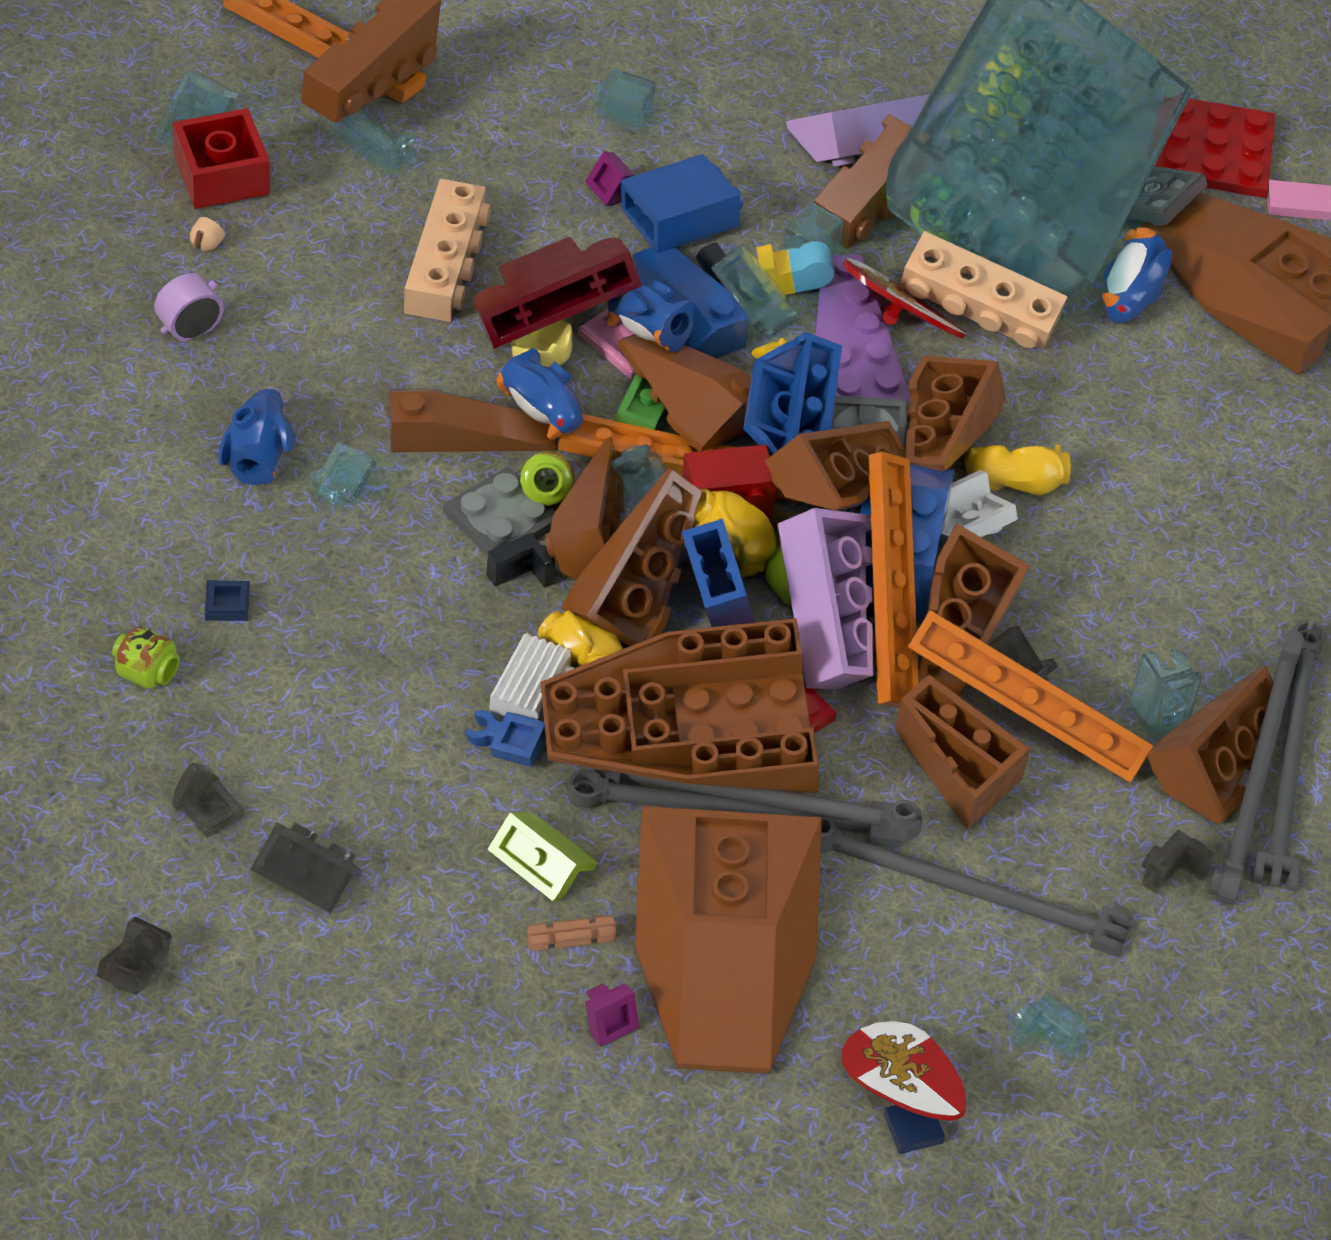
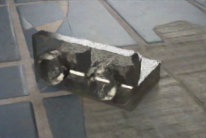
(304, 867)

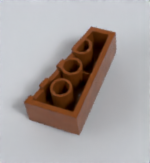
(373, 58)

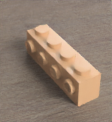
(446, 250)
(982, 291)

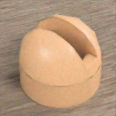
(207, 234)

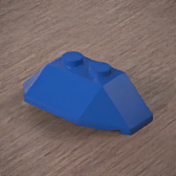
(792, 391)
(929, 509)

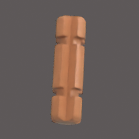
(571, 932)

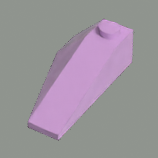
(843, 132)

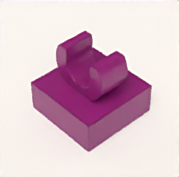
(607, 177)
(611, 1013)

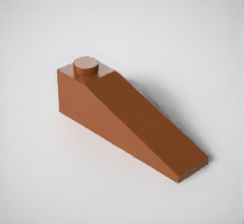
(701, 393)
(950, 408)
(455, 423)
(832, 464)
(587, 514)
(634, 572)
(972, 590)
(1211, 749)

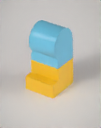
(798, 268)

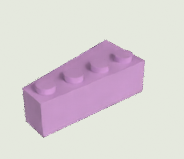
(829, 594)

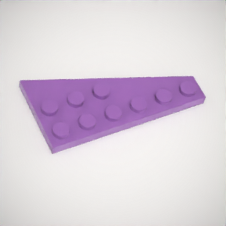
(852, 318)

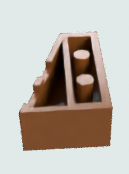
(860, 192)
(960, 749)

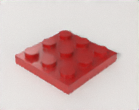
(1223, 143)

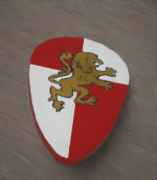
(900, 298)
(905, 1069)

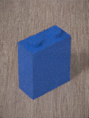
(681, 202)
(717, 574)

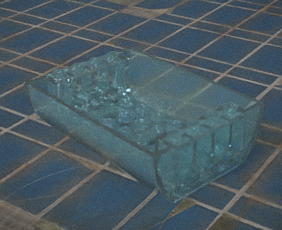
(1064, 191)

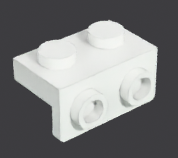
(976, 507)

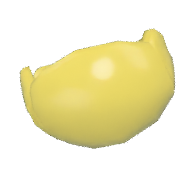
(551, 342)

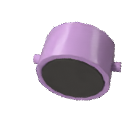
(188, 306)

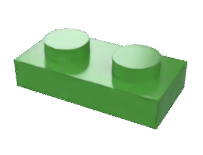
(639, 407)

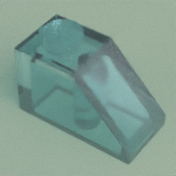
(194, 98)
(755, 291)

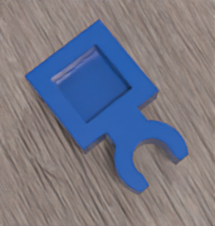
(513, 739)

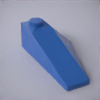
(718, 319)

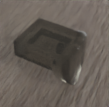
(206, 800)

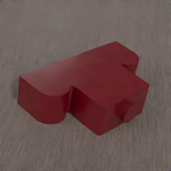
(553, 287)

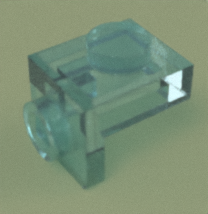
(639, 470)
(342, 474)
(1053, 1023)

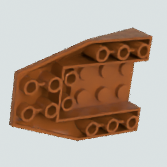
(1255, 276)
(691, 709)
(726, 930)

